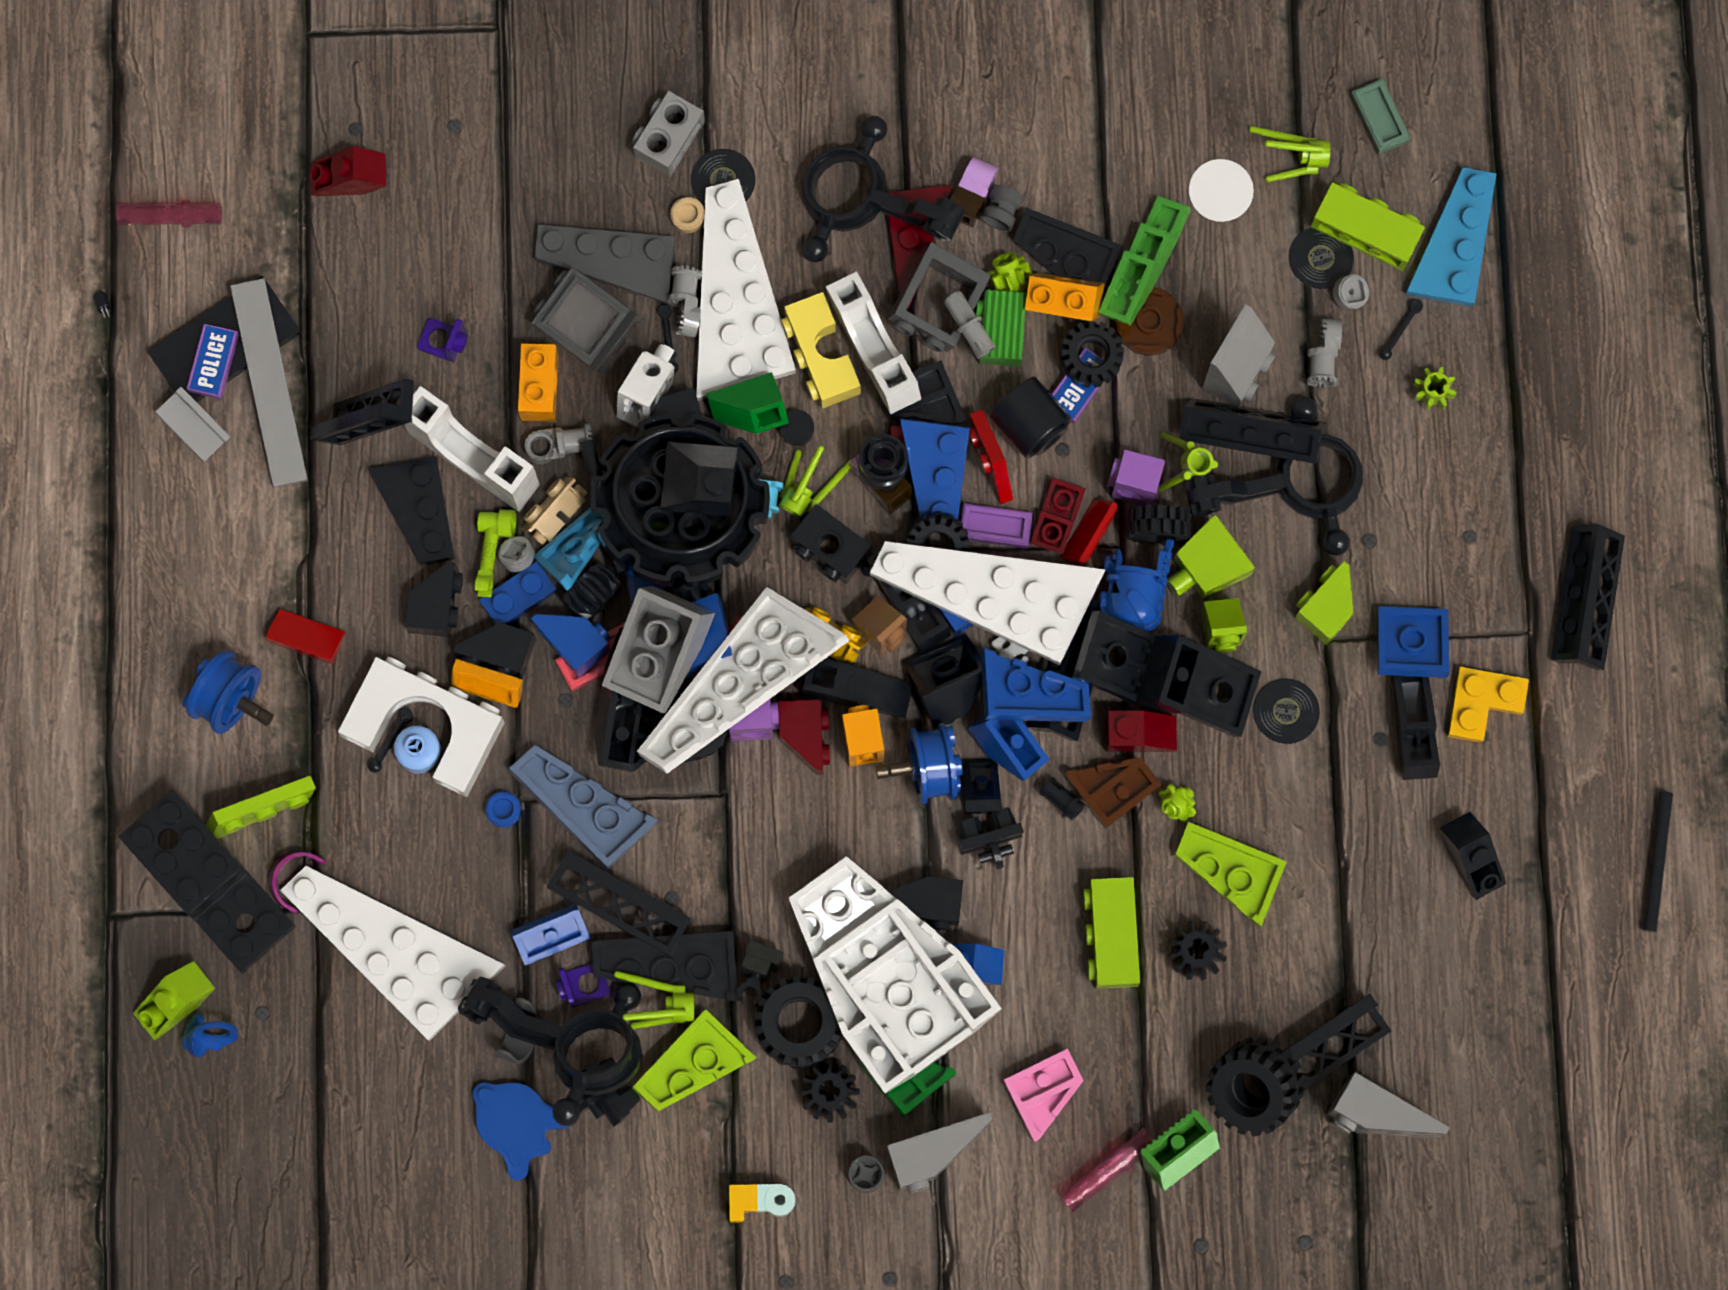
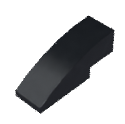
(923, 619)
(1415, 727)

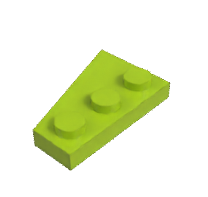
(260, 807)
(1232, 869)
(692, 1062)

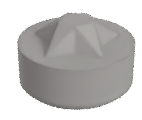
(1351, 291)
(516, 554)

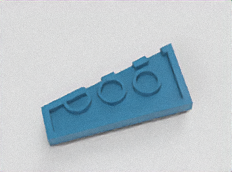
(1456, 249)

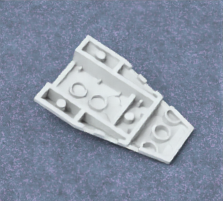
(888, 975)

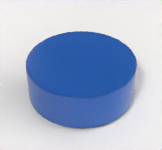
(503, 809)

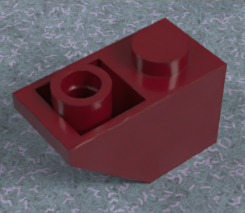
(348, 173)
(801, 732)

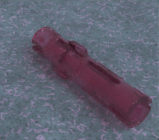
(177, 213)
(1103, 1173)

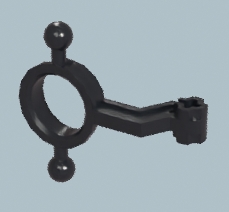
(936, 219)
(1206, 495)
(485, 1001)

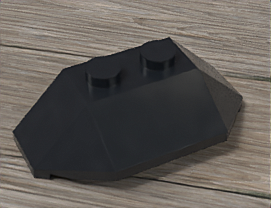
(620, 727)

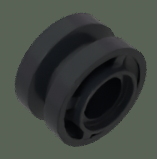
(882, 476)

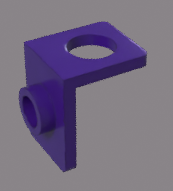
(455, 344)
(570, 990)

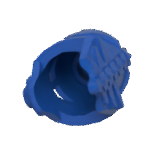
(1138, 590)

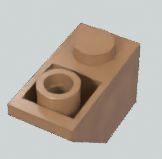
(881, 626)

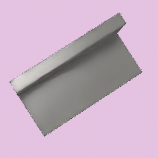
(192, 424)

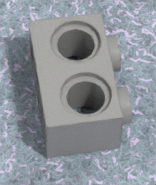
(676, 136)

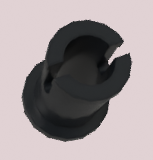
(1062, 799)

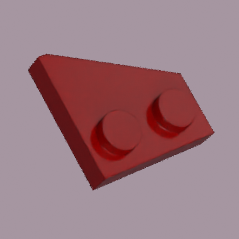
(991, 456)

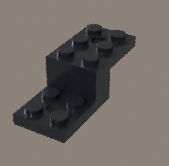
(1166, 674)
(207, 881)

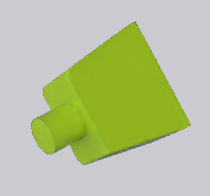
(1209, 562)

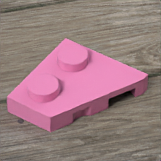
(1044, 1091)

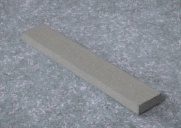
(269, 383)

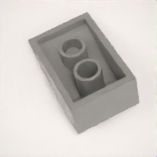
(1240, 360)
(657, 647)
(1373, 1110)
(928, 1154)

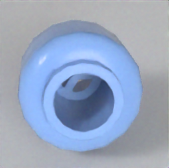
(423, 759)

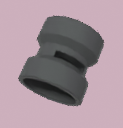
(1002, 208)
(866, 1169)

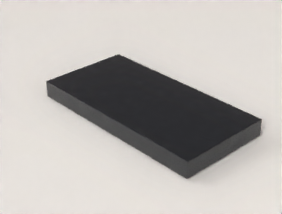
(177, 352)

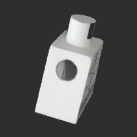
(645, 385)

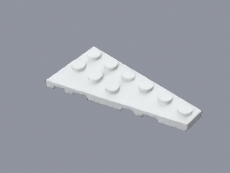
(1013, 598)
(769, 651)
(404, 959)

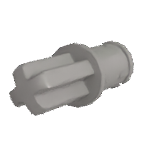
(969, 324)

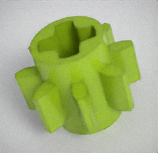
(1010, 273)
(1433, 398)

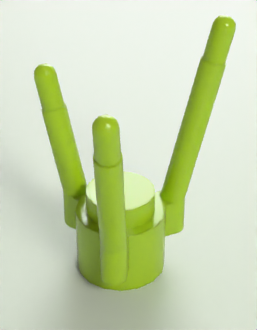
(1312, 152)
(1193, 461)
(797, 498)
(677, 1007)

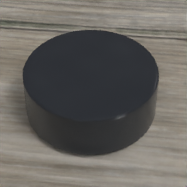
(799, 430)

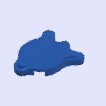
(514, 1124)

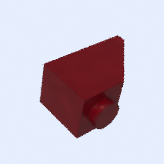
(1140, 732)

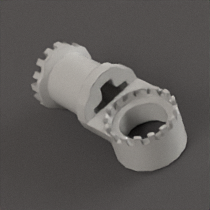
(684, 297)
(1324, 356)
(561, 442)

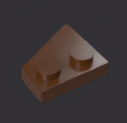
(1113, 788)

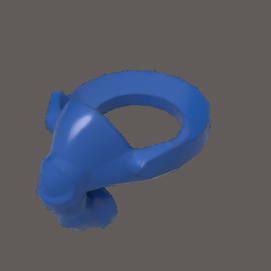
(199, 1042)

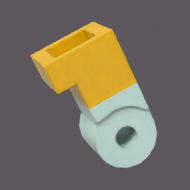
(769, 1198)

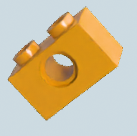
(1064, 296)
(538, 382)
(863, 736)

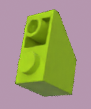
(1330, 606)
(1223, 624)
(173, 999)

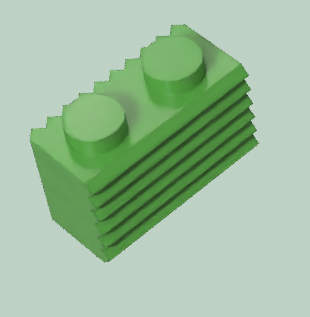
(1004, 322)
(1179, 1149)

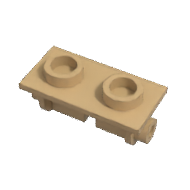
(561, 498)

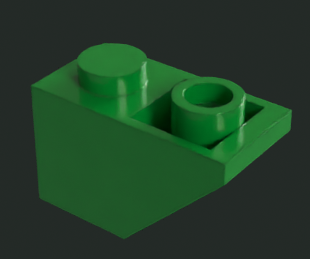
(749, 405)

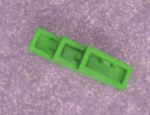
(1144, 261)

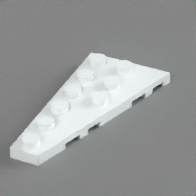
(739, 315)

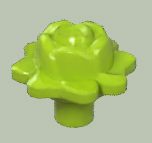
(1177, 802)

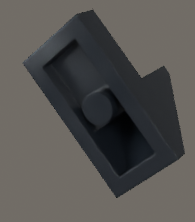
(981, 786)

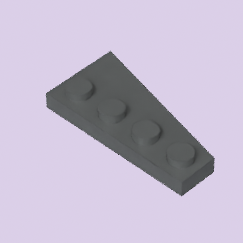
(611, 257)

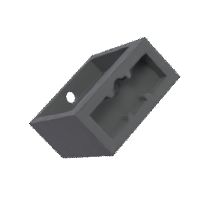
(951, 266)

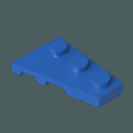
(936, 464)
(1030, 694)

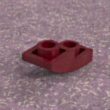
(1058, 516)

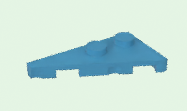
(570, 550)

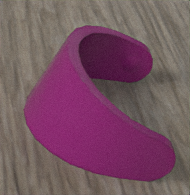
(274, 870)

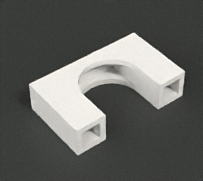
(500, 473)
(391, 688)

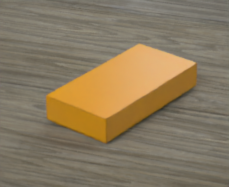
(486, 683)

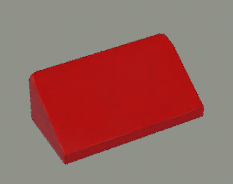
(1089, 532)
(305, 636)

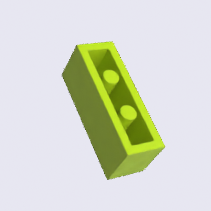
(1368, 225)
(1112, 933)

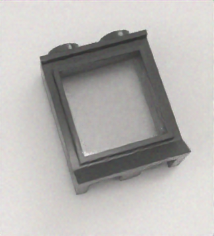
(585, 318)

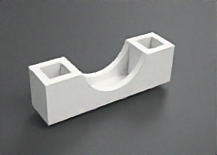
(874, 347)

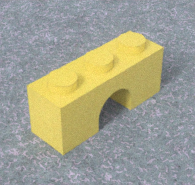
(829, 378)

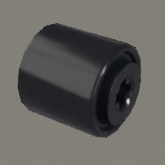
(1031, 418)

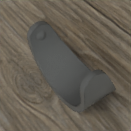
(514, 1049)

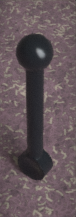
(1414, 308)
(665, 313)
(405, 717)

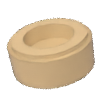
(687, 215)

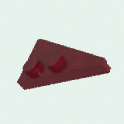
(908, 239)

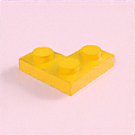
(1477, 694)

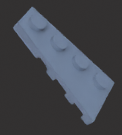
(591, 814)

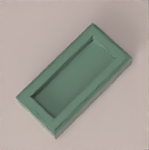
(1380, 116)

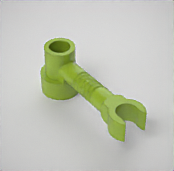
(494, 526)

